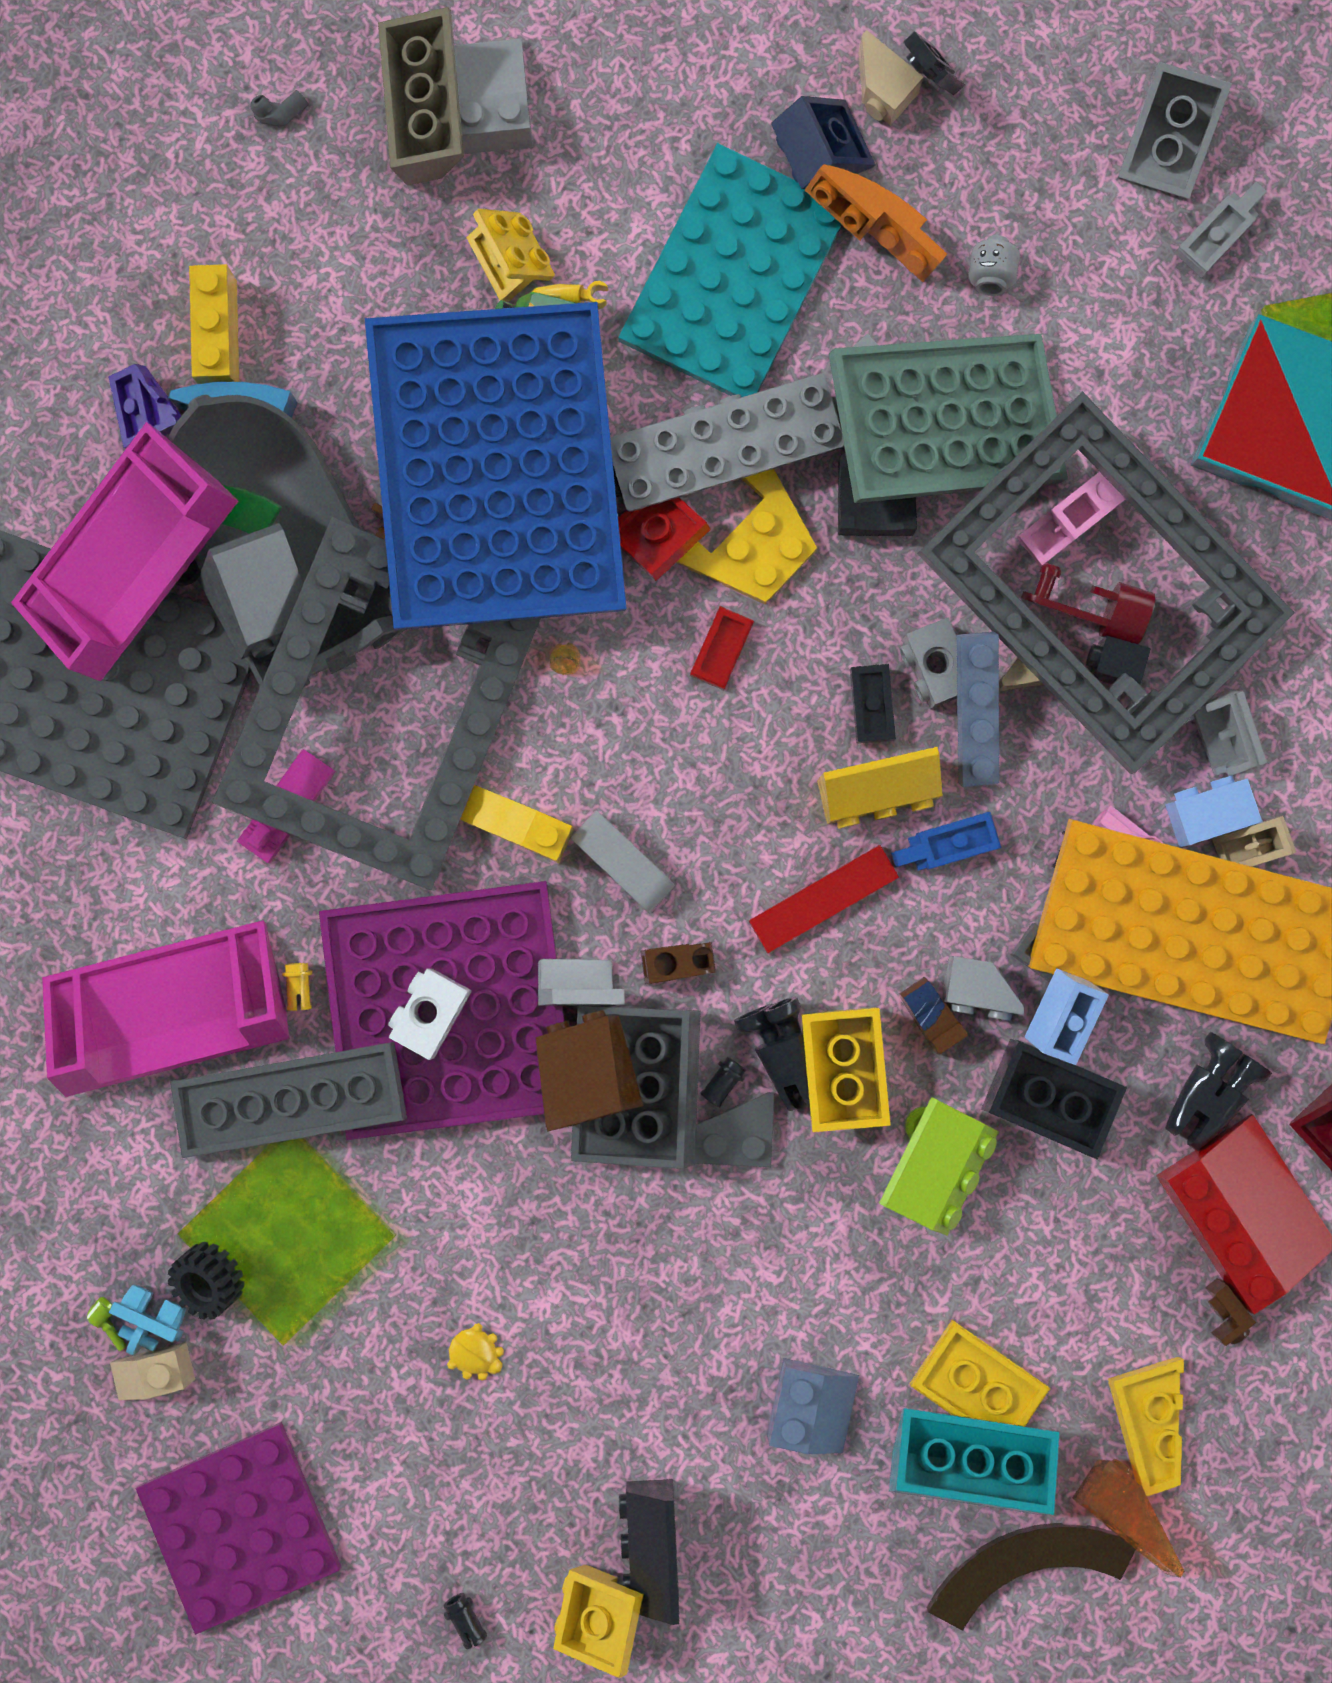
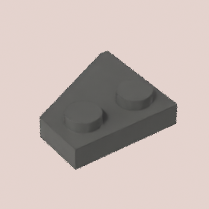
(738, 1135)

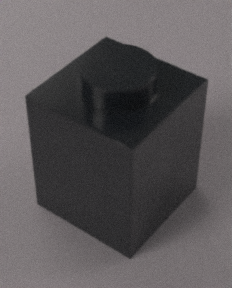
(1115, 657)

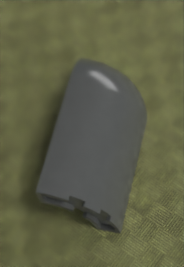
(270, 454)

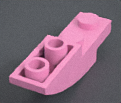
(1070, 518)

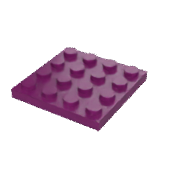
(238, 1528)

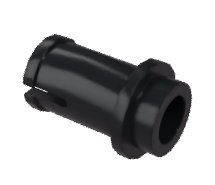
(723, 1082)
(464, 1620)

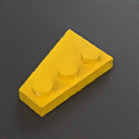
(1149, 1420)

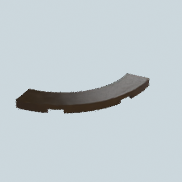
(1023, 1553)

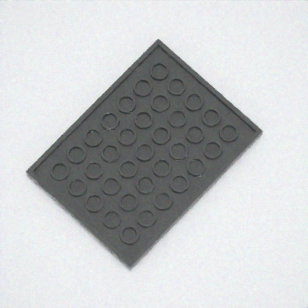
(141, 734)

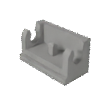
(1229, 733)

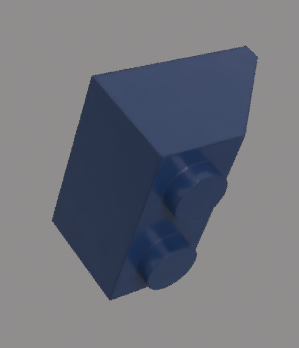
(820, 133)

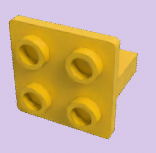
(508, 251)

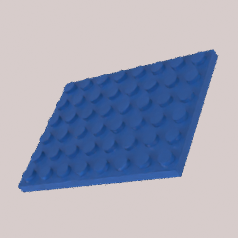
(495, 465)

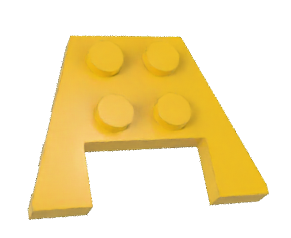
(762, 548)

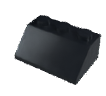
(651, 1547)

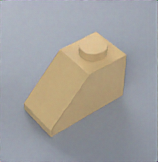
(886, 80)
(153, 1373)

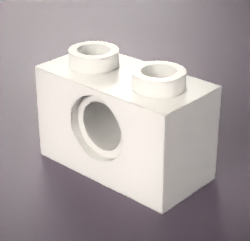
(422, 1036)

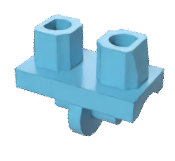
(133, 1309)

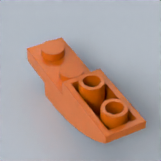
(872, 209)

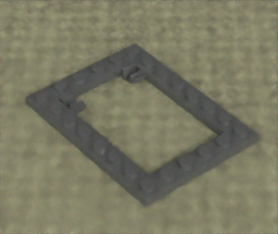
(362, 559)
(1238, 630)

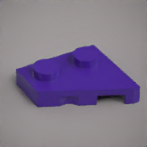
(140, 400)

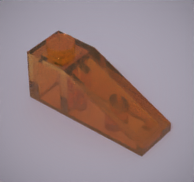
(1125, 1509)

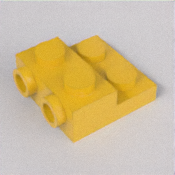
(597, 1620)

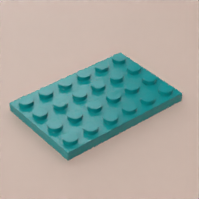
(732, 275)

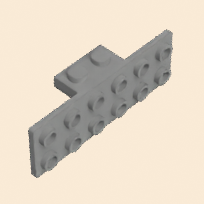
(726, 442)

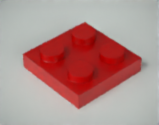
(660, 535)

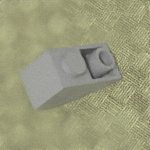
(979, 985)

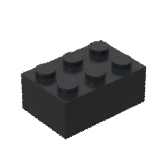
(1054, 1098)

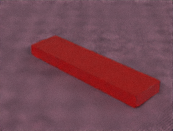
(823, 899)

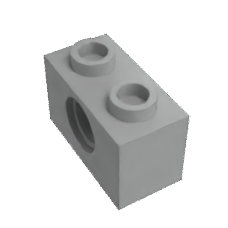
(938, 641)

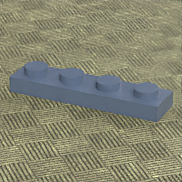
(978, 708)

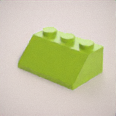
(939, 1167)

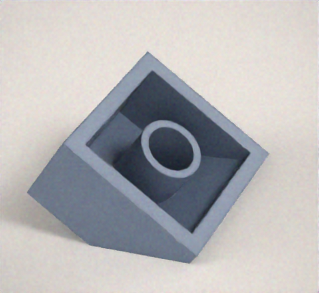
(811, 1408)

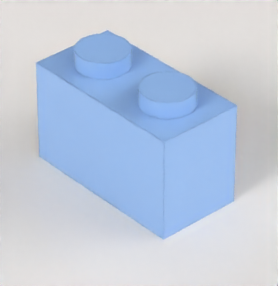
(1213, 812)
(1066, 1016)

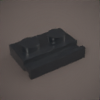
(931, 63)

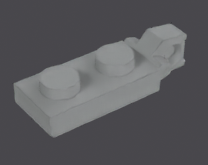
(1220, 230)

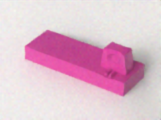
(305, 778)

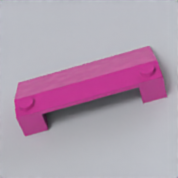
(123, 553)
(162, 1009)

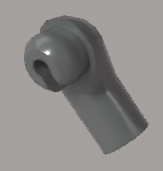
(278, 113)

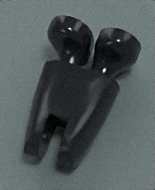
(780, 1055)
(1212, 1098)

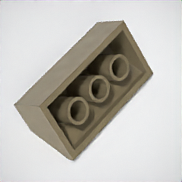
(421, 95)

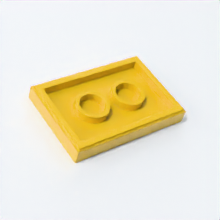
(977, 1380)

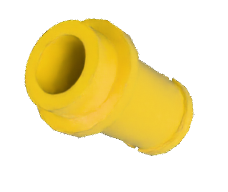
(297, 983)

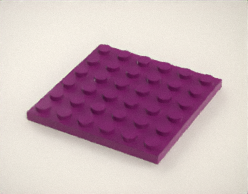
(477, 939)

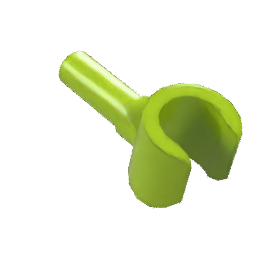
(99, 1317)

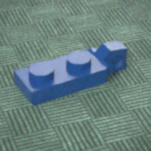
(950, 843)

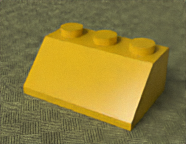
(881, 787)
(845, 1069)

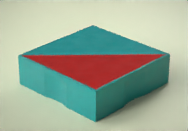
(1276, 418)

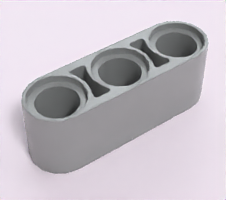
(623, 861)

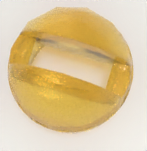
(563, 666)

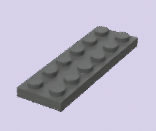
(288, 1100)

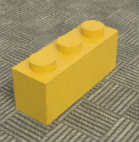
(213, 324)

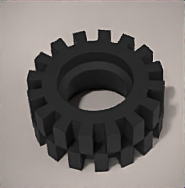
(205, 1280)

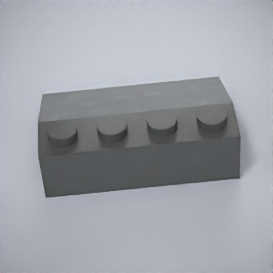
(666, 1067)

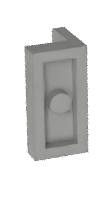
(577, 983)

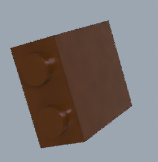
(585, 1071)

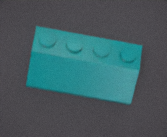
(975, 1462)

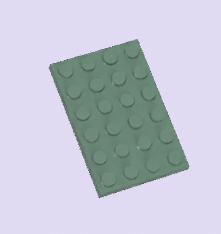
(939, 413)

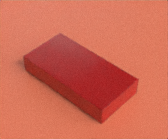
(721, 648)

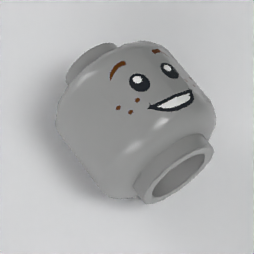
(994, 265)

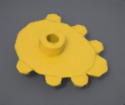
(475, 1353)

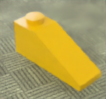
(517, 823)

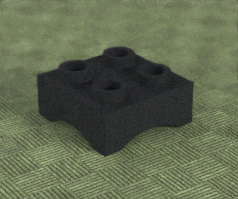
(872, 518)

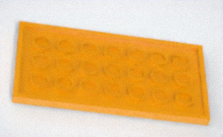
(1189, 931)

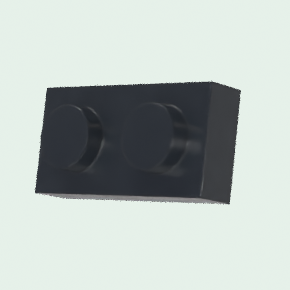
(872, 703)

